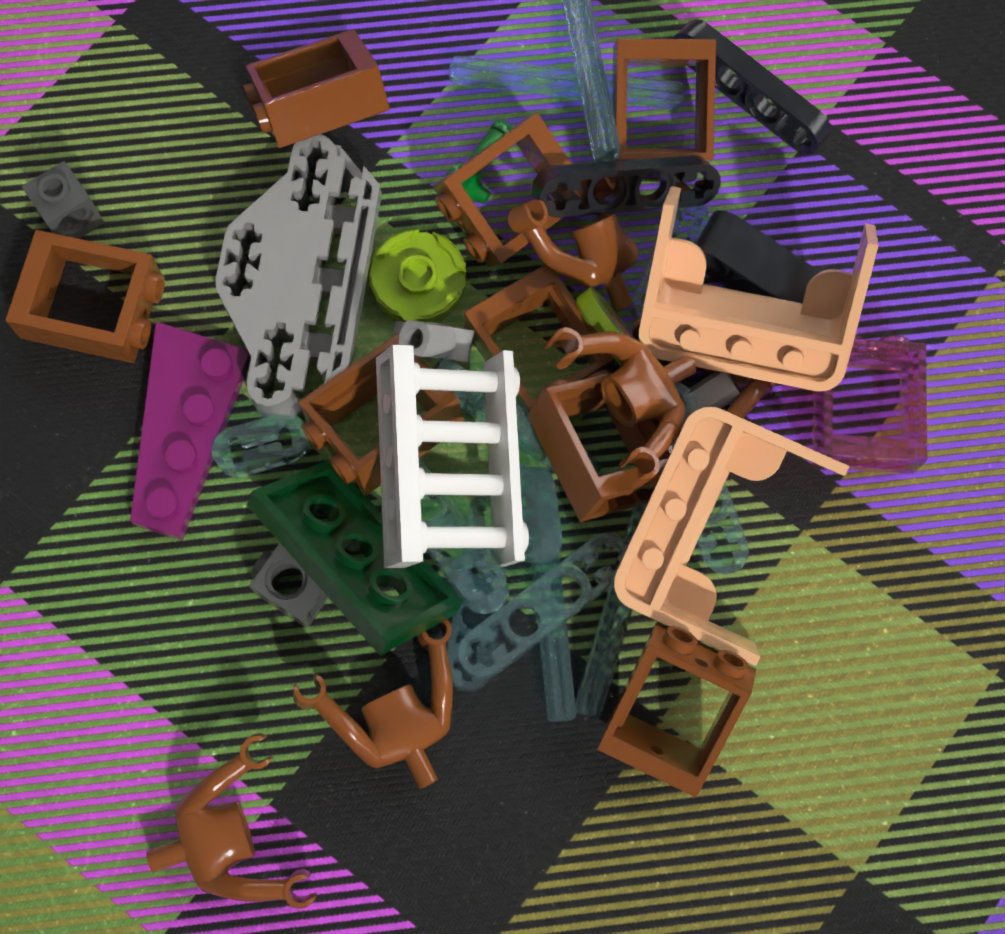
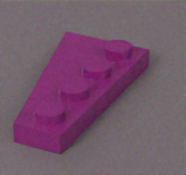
(186, 408)

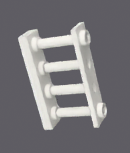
(406, 484)

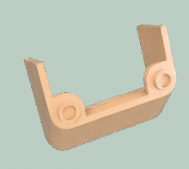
(749, 332)
(654, 567)

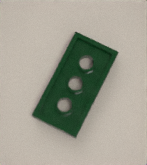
(348, 580)

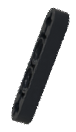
(793, 116)
(626, 193)

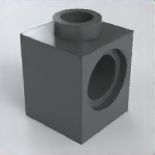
(63, 202)
(302, 605)

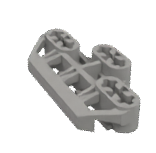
(288, 274)

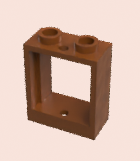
(667, 53)
(315, 88)
(455, 204)
(40, 281)
(521, 299)
(349, 392)
(587, 492)
(658, 751)

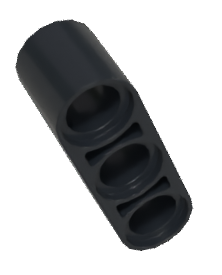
(752, 261)

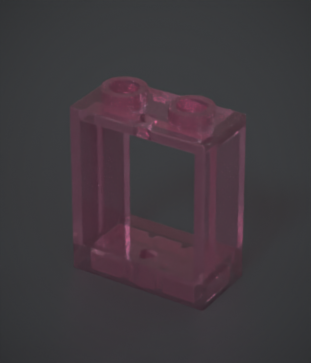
(880, 453)

